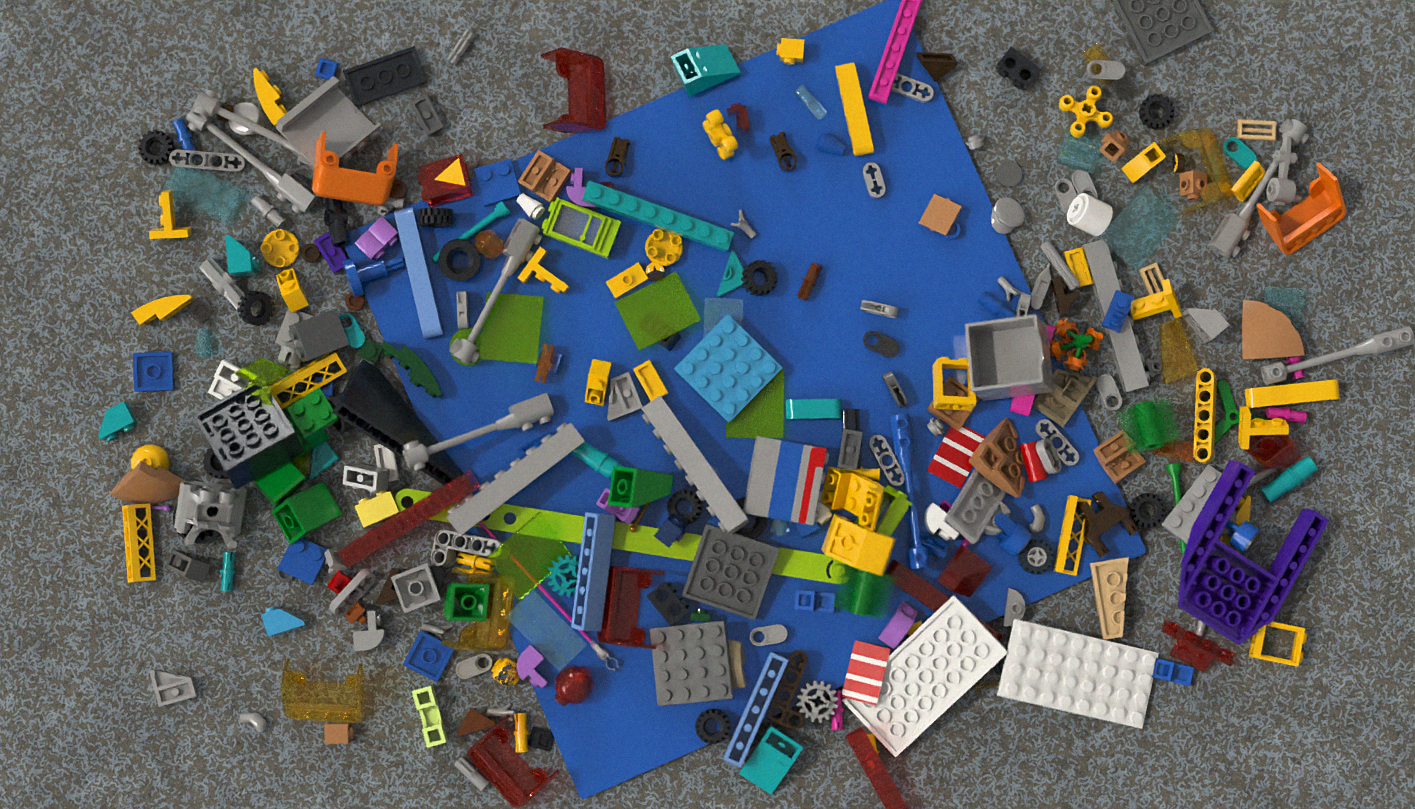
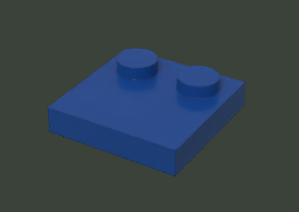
(497, 182)
(153, 371)
(303, 560)
(428, 656)

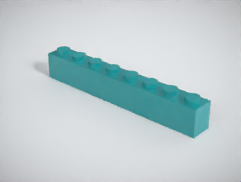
(657, 216)

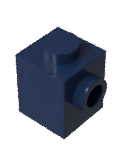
(671, 530)

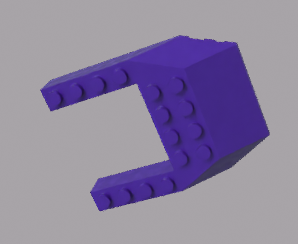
(1224, 585)

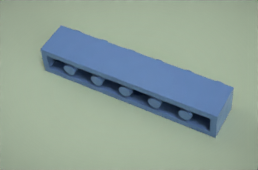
(593, 571)
(755, 709)

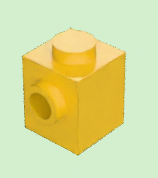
(790, 50)

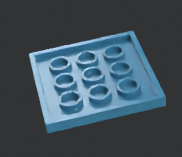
(728, 368)

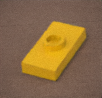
(1248, 181)
(1078, 265)
(627, 280)
(650, 380)

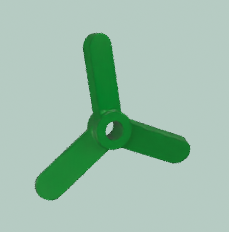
(1229, 407)

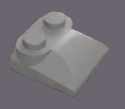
(416, 588)

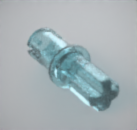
(810, 102)

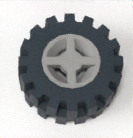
(1043, 557)

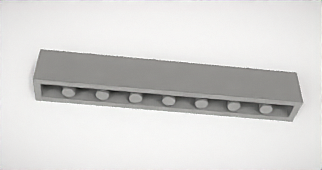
(1123, 344)
(695, 465)
(515, 479)

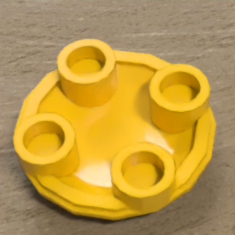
(663, 247)
(280, 248)

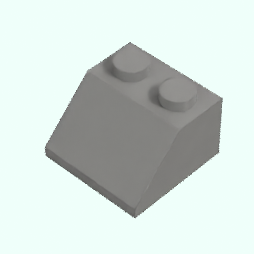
(1205, 322)

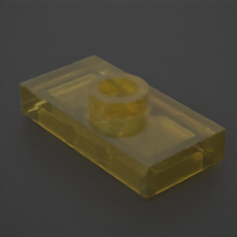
(1095, 53)

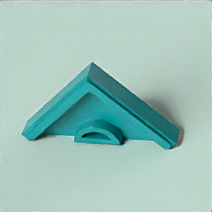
(732, 275)
(322, 458)

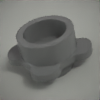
(1150, 366)

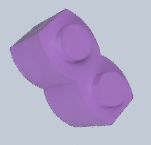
(377, 238)

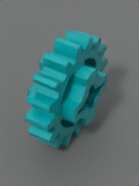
(564, 582)

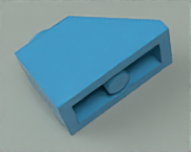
(280, 621)

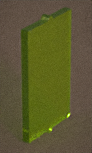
(262, 372)

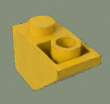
(1143, 162)
(291, 290)
(597, 382)

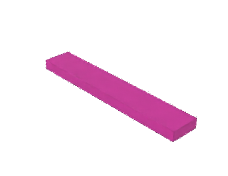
(894, 50)

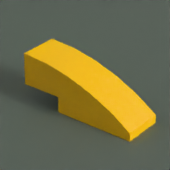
(161, 308)

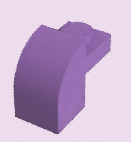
(575, 193)
(623, 513)
(898, 625)
(526, 666)

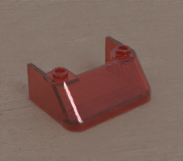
(585, 91)
(622, 607)
(506, 768)

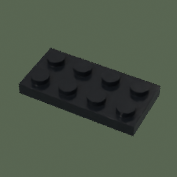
(384, 76)

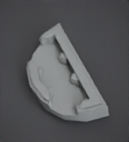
(1014, 607)

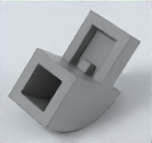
(373, 636)

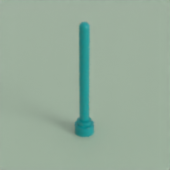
(500, 211)

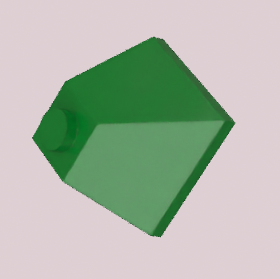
(466, 601)

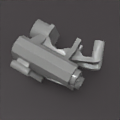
(193, 505)

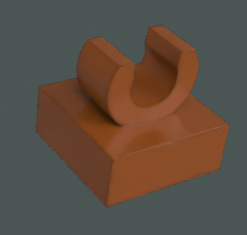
(356, 613)

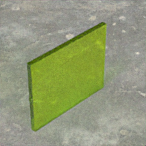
(657, 311)
(512, 329)
(763, 414)
(527, 555)

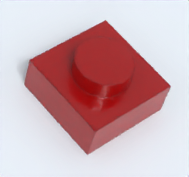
(339, 582)

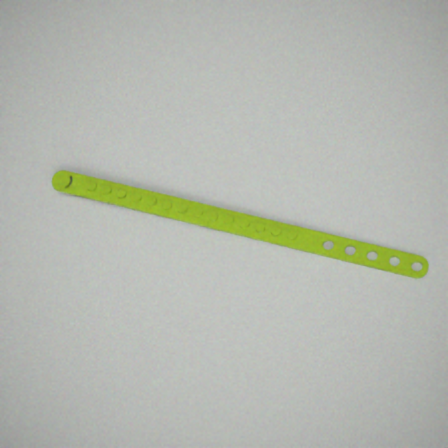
(570, 528)

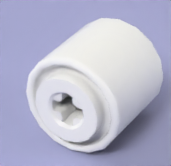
(1089, 214)

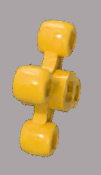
(1082, 116)
(720, 134)

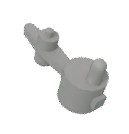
(1281, 189)

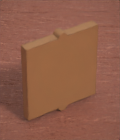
(940, 215)

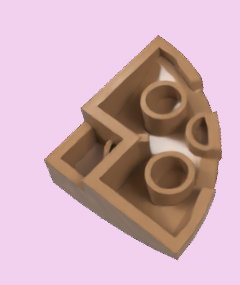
(1268, 333)
(1000, 459)
(147, 485)

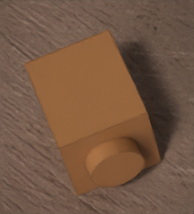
(338, 733)

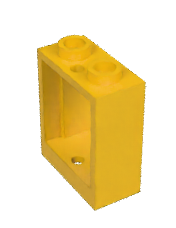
(951, 402)
(1296, 655)

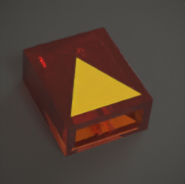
(445, 181)

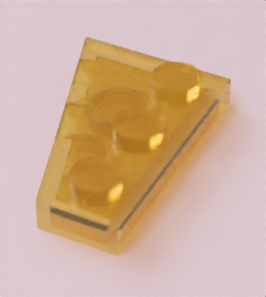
(1175, 352)

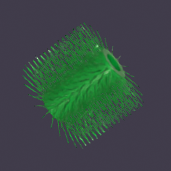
(1148, 425)
(863, 594)

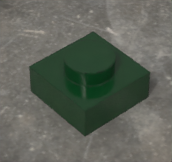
(370, 351)
(700, 615)

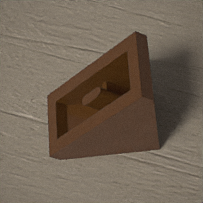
(475, 721)

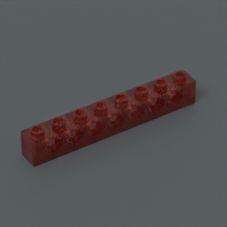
(408, 518)

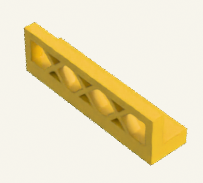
(304, 372)
(1064, 539)
(131, 543)

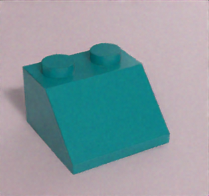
(240, 260)

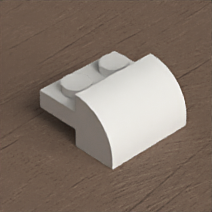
(226, 380)
(934, 521)

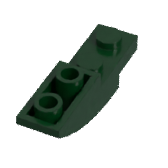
(419, 372)

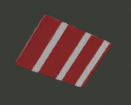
(953, 455)
(865, 673)

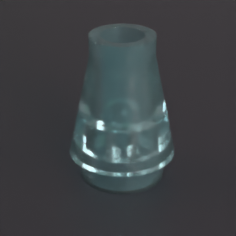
(202, 344)

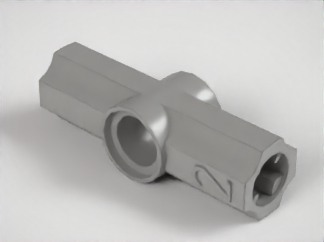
(222, 281)

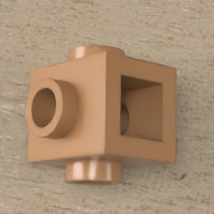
(1114, 145)
(1192, 183)

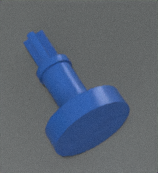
(368, 272)

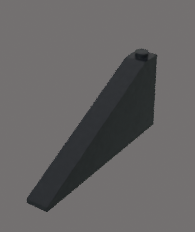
(383, 415)

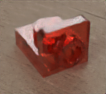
(742, 119)

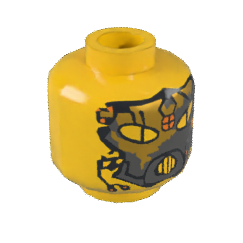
(505, 672)

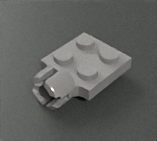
(288, 353)

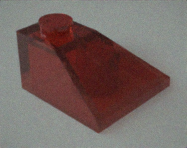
(1273, 451)
(964, 572)

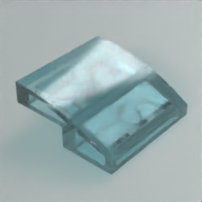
(1079, 152)
(1287, 301)

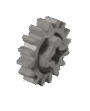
(815, 710)

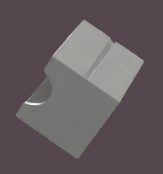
(1009, 357)

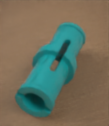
(227, 571)

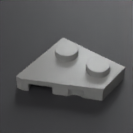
(622, 397)
(172, 687)

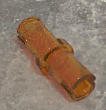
(544, 363)

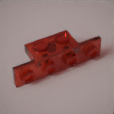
(1194, 649)

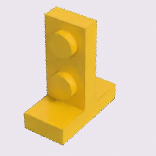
(168, 220)
(541, 273)
(1157, 303)
(1258, 427)

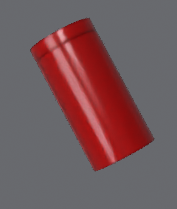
(1033, 464)

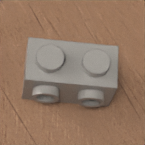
(366, 477)

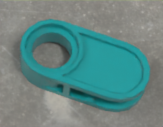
(1242, 156)
(353, 333)

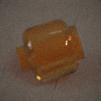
(489, 244)

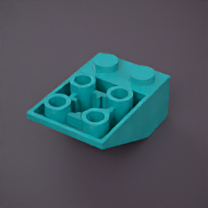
(704, 67)
(771, 759)

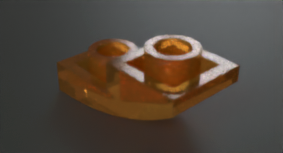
(1182, 451)

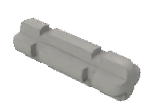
(461, 47)

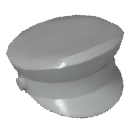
(249, 112)
(1006, 215)

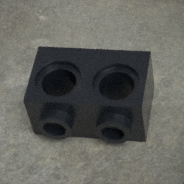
(1021, 64)
(664, 606)

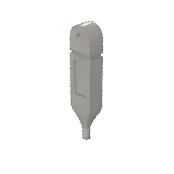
(1040, 289)

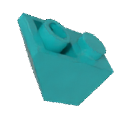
(117, 419)

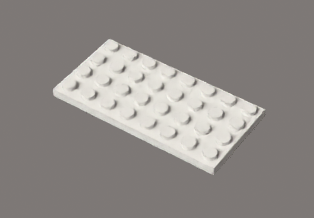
(1077, 674)
(929, 675)

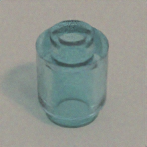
(779, 527)

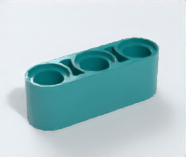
(813, 409)

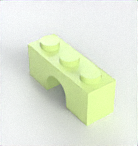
(431, 717)

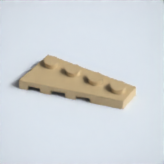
(1109, 586)

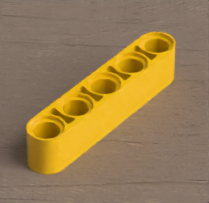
(854, 109)
(1292, 393)
(1201, 407)

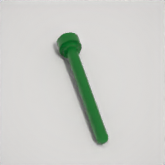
(1174, 471)

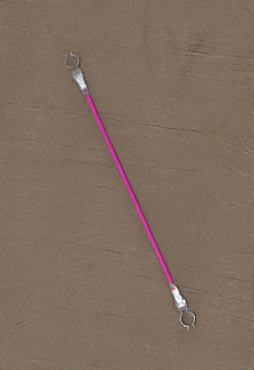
(601, 652)

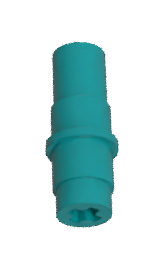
(596, 459)
(1289, 479)

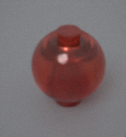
(573, 685)

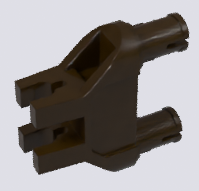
(1103, 519)

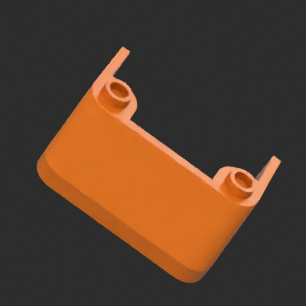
(350, 184)
(1308, 217)

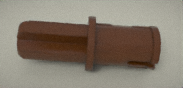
(809, 281)

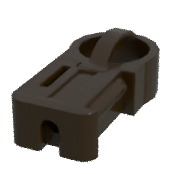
(782, 149)
(617, 153)

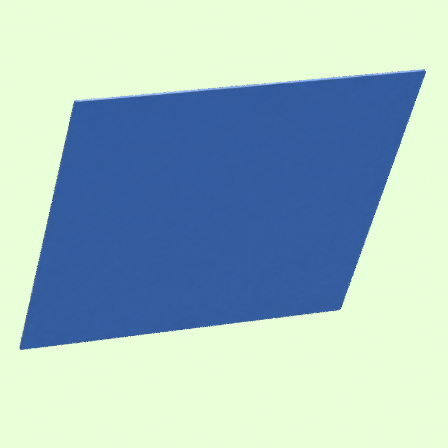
(799, 218)

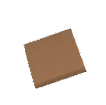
(545, 176)
(953, 418)
(1115, 458)

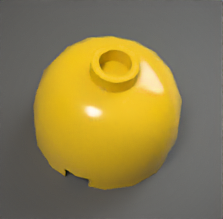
(151, 455)

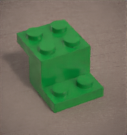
(311, 418)

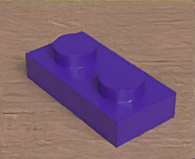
(332, 255)

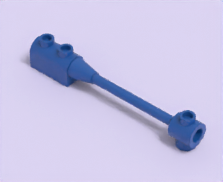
(904, 451)

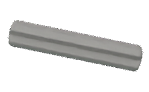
(1060, 265)

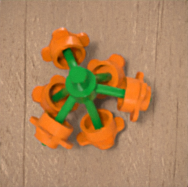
(1070, 333)

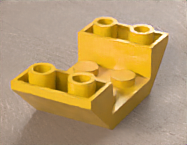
(853, 493)
(857, 545)

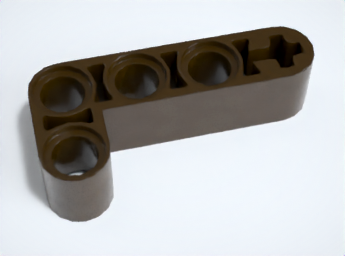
(791, 687)

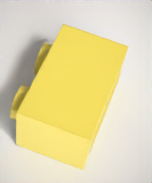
(376, 509)

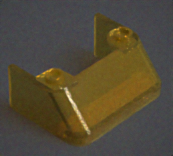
(1220, 183)
(494, 632)
(320, 699)

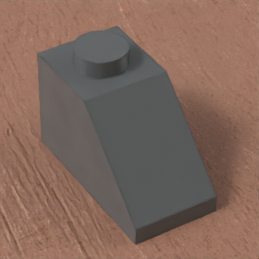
(188, 566)

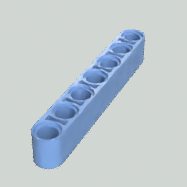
(418, 273)

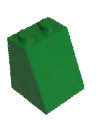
(280, 483)
(637, 487)
(306, 512)

